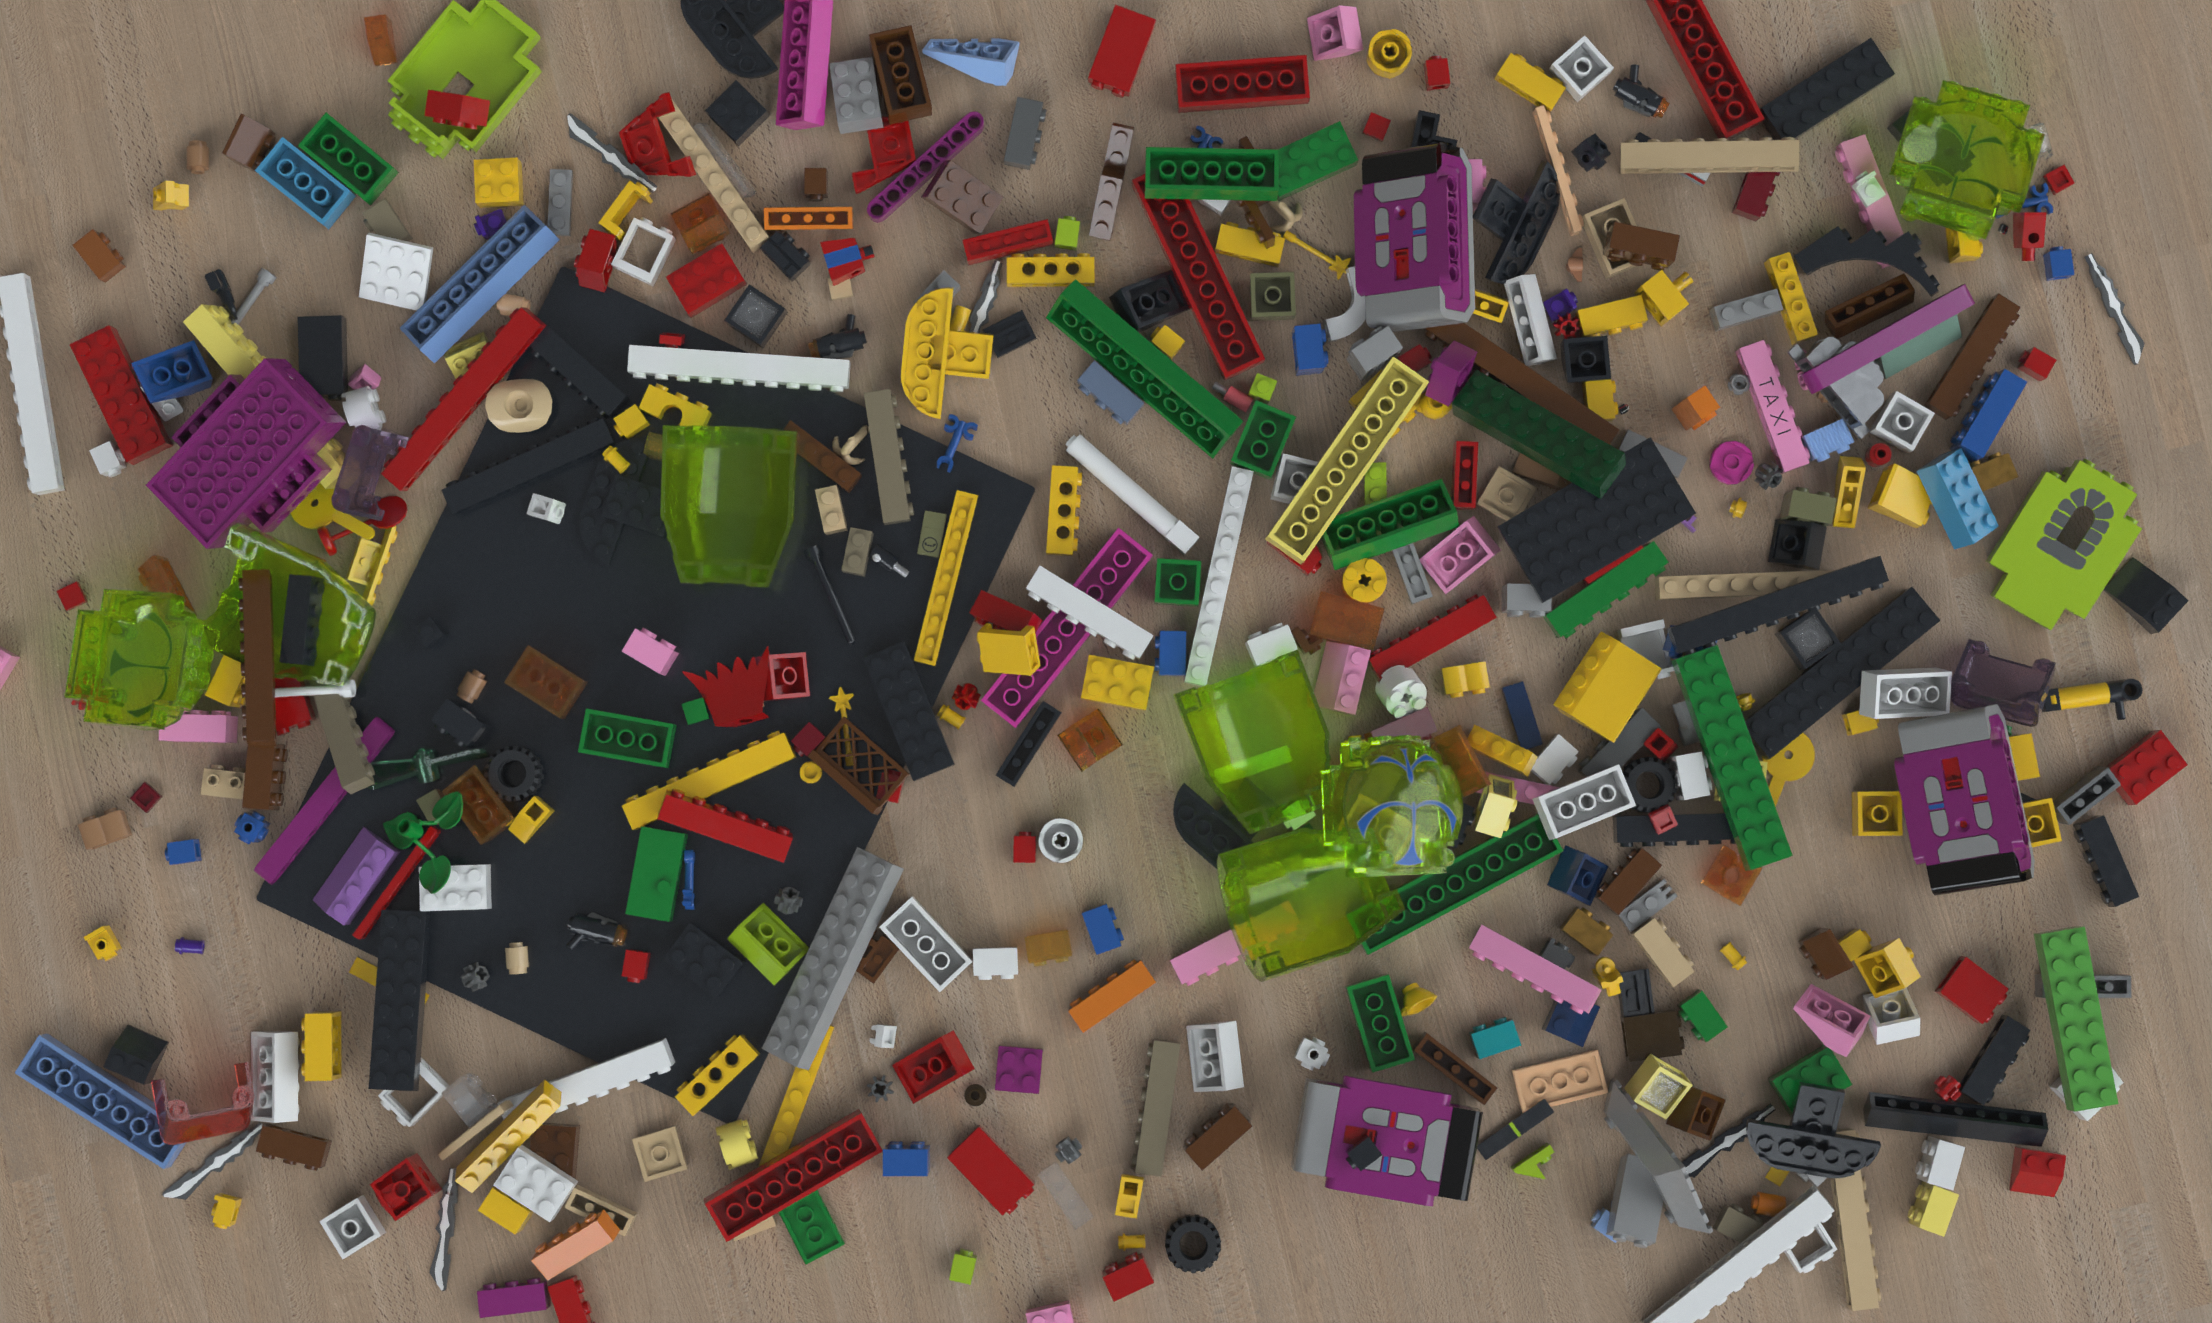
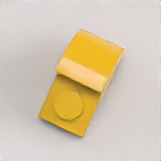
(1129, 1196)

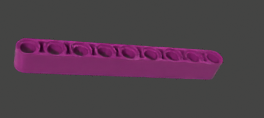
(1887, 339)
(317, 810)

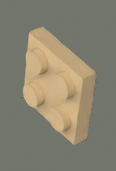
(1506, 495)
(660, 1153)

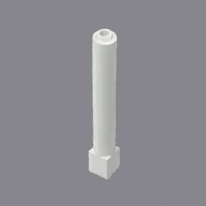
(1132, 494)

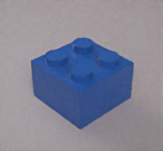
(1308, 349)
(906, 1159)

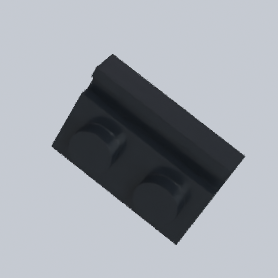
(1010, 334)
(1636, 993)

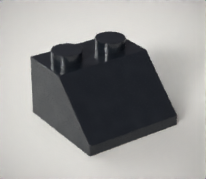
(1585, 359)
(1797, 544)
(136, 1055)

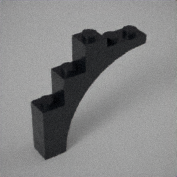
(1900, 254)

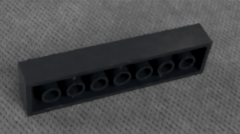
(399, 1000)

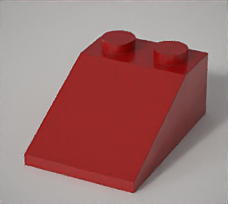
(933, 1066)

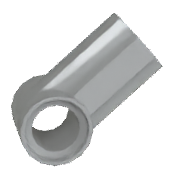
(1686, 727)

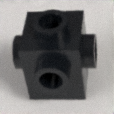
(1591, 153)

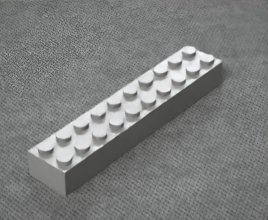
(832, 959)

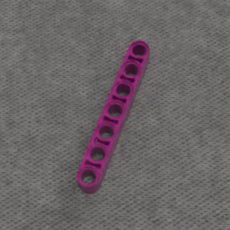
(928, 157)

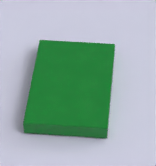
(811, 1227)

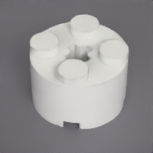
(362, 407)
(1401, 691)
(1049, 835)

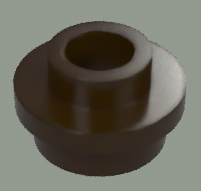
(975, 1102)

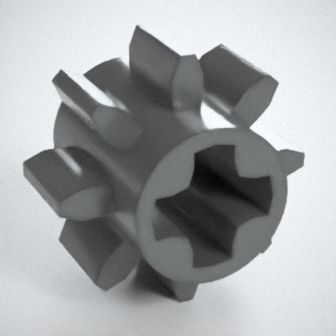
(1768, 475)
(788, 900)
(475, 976)
(878, 1095)
(1068, 1150)

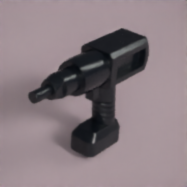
(219, 284)

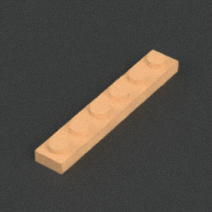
(1549, 140)

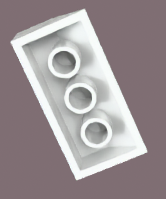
(275, 1076)

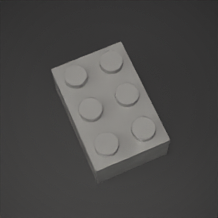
(856, 95)
(1373, 353)

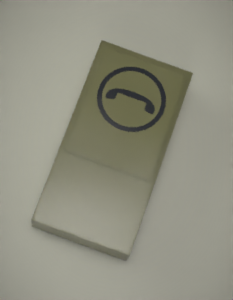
(932, 534)

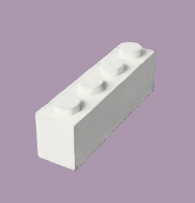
(1530, 320)

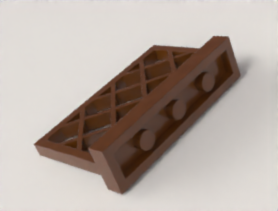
(844, 777)

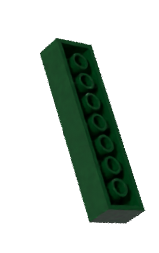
(1539, 434)

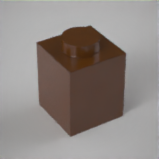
(816, 183)

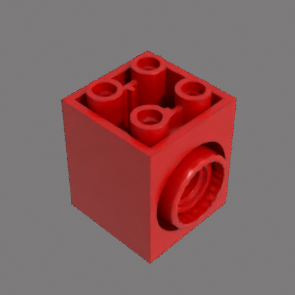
(405, 1187)

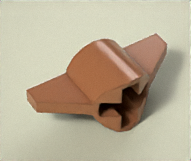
(1575, 265)

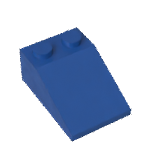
(173, 373)

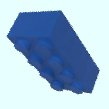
(1988, 414)

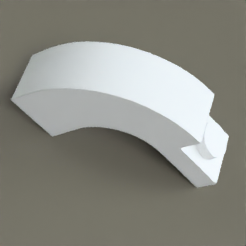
(1352, 319)

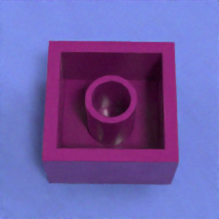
(1450, 372)

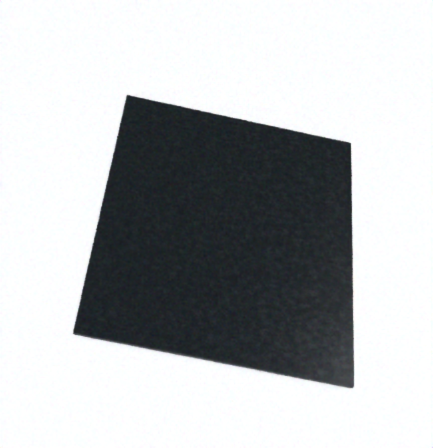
(526, 581)

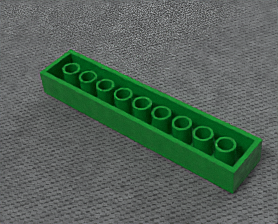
(1144, 368)
(1731, 758)
(1467, 878)

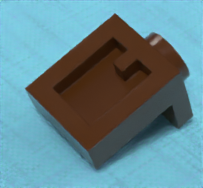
(1301, 638)

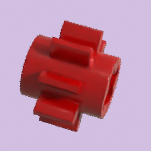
(1562, 321)
(966, 696)
(1947, 1088)

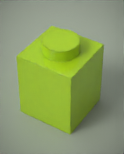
(1067, 233)
(1262, 388)
(963, 1266)

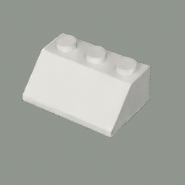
(1215, 1056)

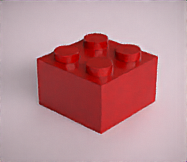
(457, 109)
(595, 260)
(786, 676)
(1127, 1276)

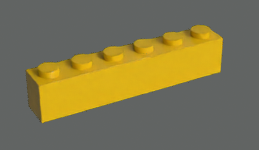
(508, 1136)

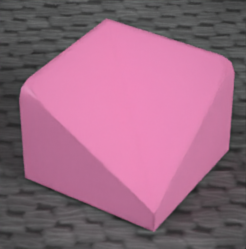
(364, 377)

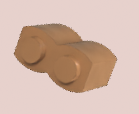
(104, 829)

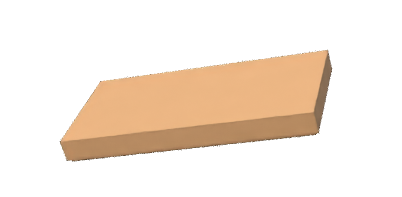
(1560, 1080)

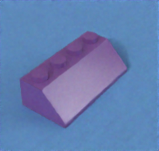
(355, 876)

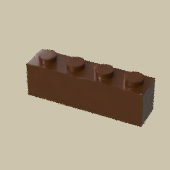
(1869, 306)
(825, 459)
(1454, 1068)

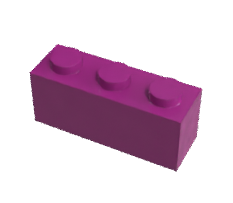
(513, 1298)

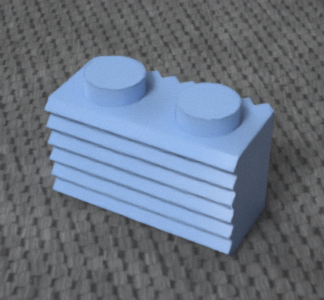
(1827, 440)

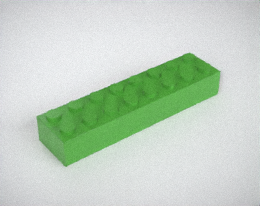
(2075, 1018)

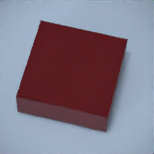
(146, 797)

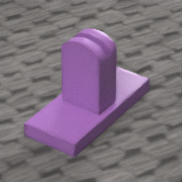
(1687, 524)

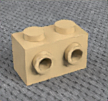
(223, 783)

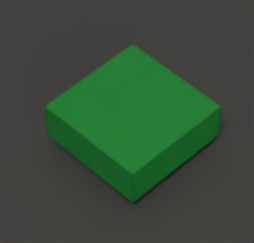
(695, 711)

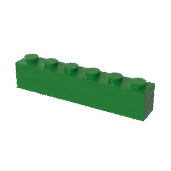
(1605, 590)

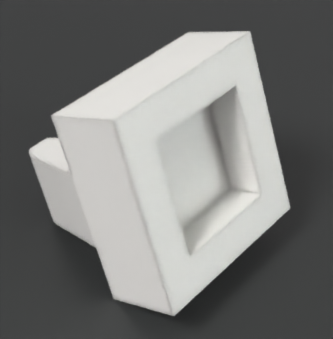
(884, 1036)

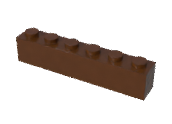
(1972, 356)

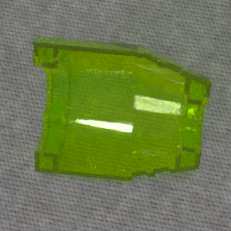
(727, 500)
(345, 617)
(1260, 741)
(1296, 904)

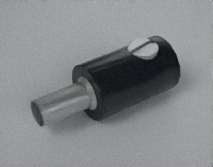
(887, 560)

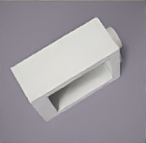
(644, 276)
(403, 1115)
(1823, 1253)

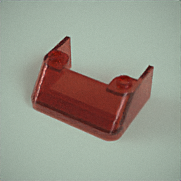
(179, 1127)

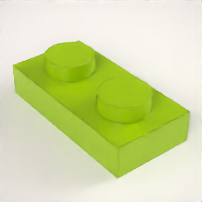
(1375, 483)

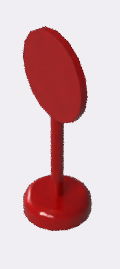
(395, 512)

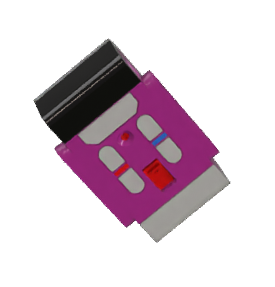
(1415, 238)
(1963, 801)
(1421, 1136)

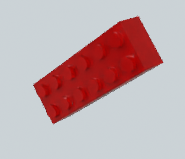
(1242, 83)
(119, 395)

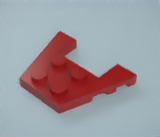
(646, 145)
(891, 153)

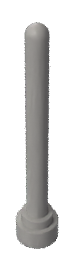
(264, 279)

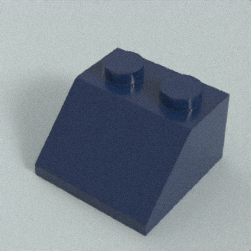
(1577, 875)
(1568, 1023)

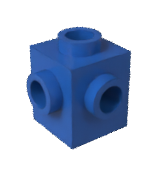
(259, 827)

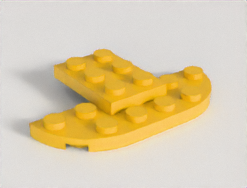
(935, 350)

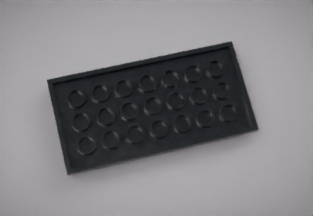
(1580, 533)

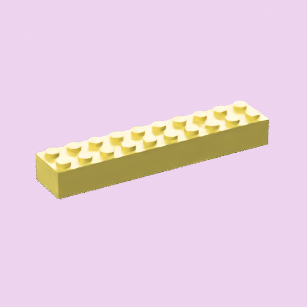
(240, 357)
(1346, 460)

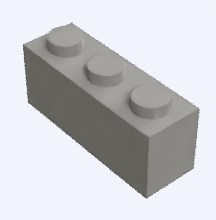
(1746, 310)

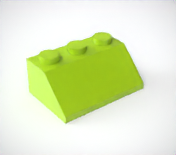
(768, 944)

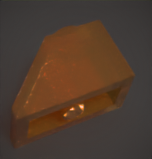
(381, 39)

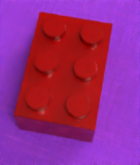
(706, 280)
(2146, 767)

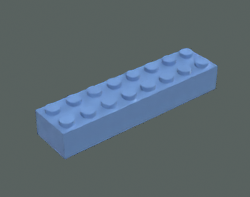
(479, 284)
(97, 1098)

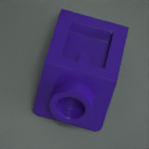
(489, 223)
(1560, 304)

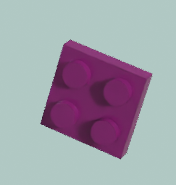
(1018, 1069)

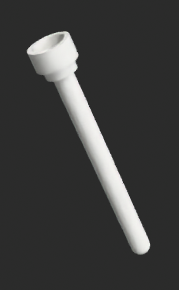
(346, 691)

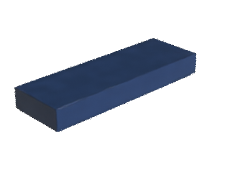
(1522, 715)

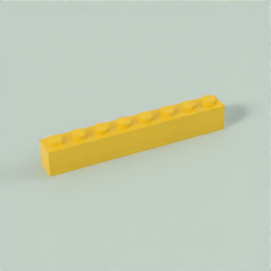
(714, 778)

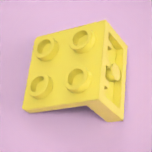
(464, 352)

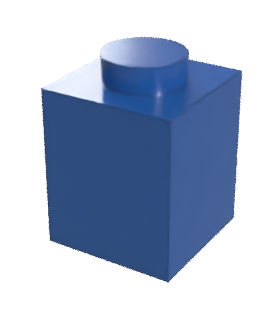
(2058, 264)
(183, 852)

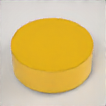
(810, 772)

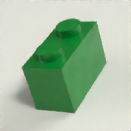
(1702, 1016)

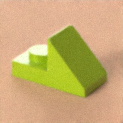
(1528, 1166)

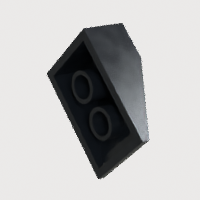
(1150, 301)
(2145, 596)

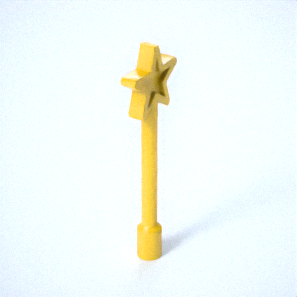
(1337, 264)
(841, 704)

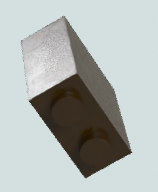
(1652, 1034)

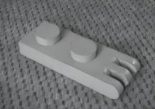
(1646, 905)

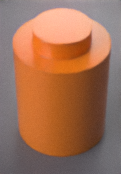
(1767, 1204)

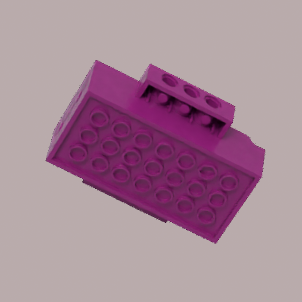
(248, 453)

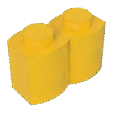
(1465, 678)

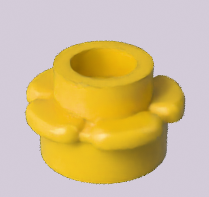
(1738, 508)
(1745, 701)

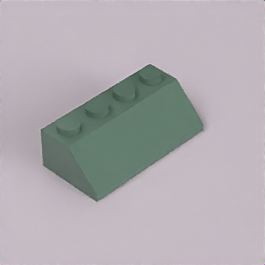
(1920, 347)

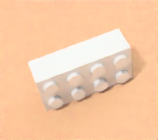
(1905, 693)
(1584, 802)
(926, 944)

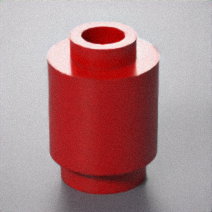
(1872, 458)

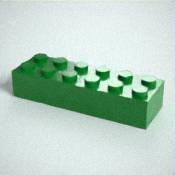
(1211, 173)
(1390, 524)

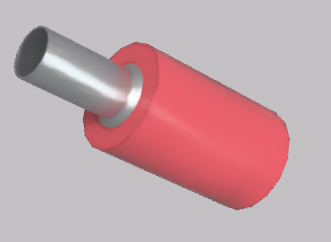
(1234, 397)

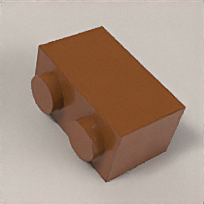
(99, 256)

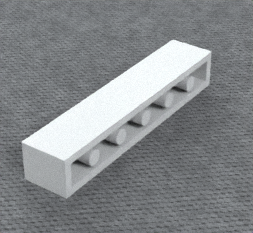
(1089, 612)

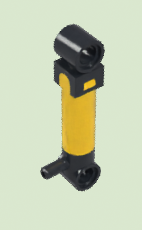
(2093, 695)

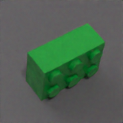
(1263, 440)
(1816, 1068)

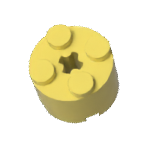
(736, 1144)

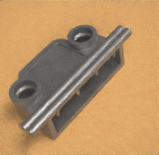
(1852, 396)

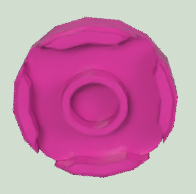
(1731, 462)

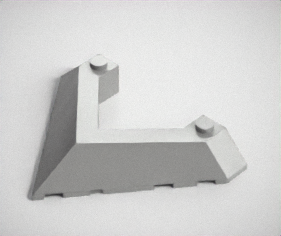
(1658, 1158)

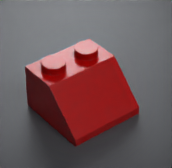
(2037, 1171)

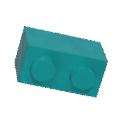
(1494, 1038)

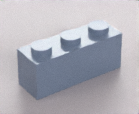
(1109, 393)

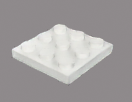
(395, 271)

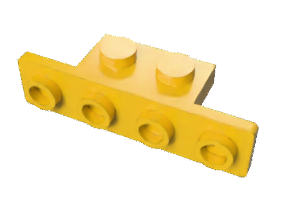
(369, 561)

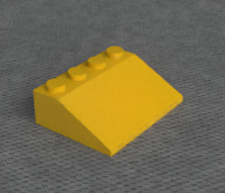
(1607, 687)

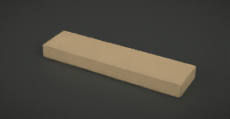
(475, 1129)

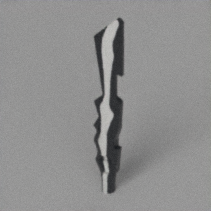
(1725, 1141)

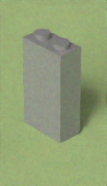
(1635, 1204)

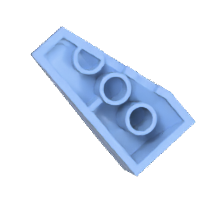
(985, 61)

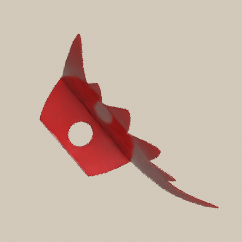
(735, 694)

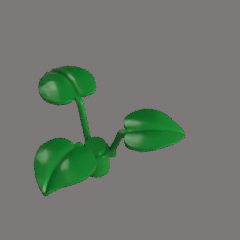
(408, 829)

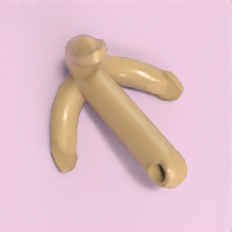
(1287, 214)
(849, 446)

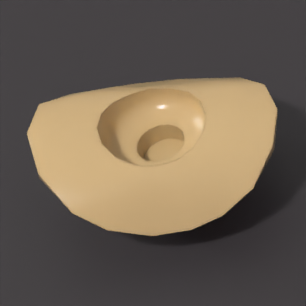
(519, 405)

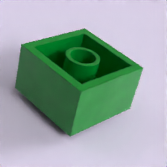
(1177, 582)

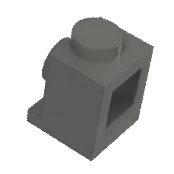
(1557, 954)

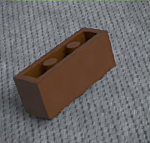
(1628, 880)
(293, 1147)

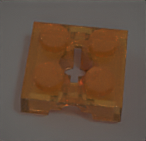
(1716, 876)

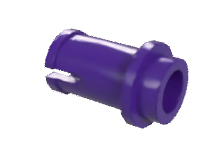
(189, 946)

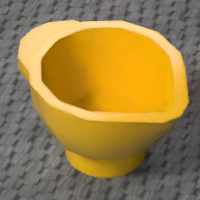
(1431, 408)
(1416, 999)

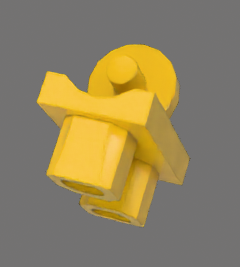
(1607, 976)

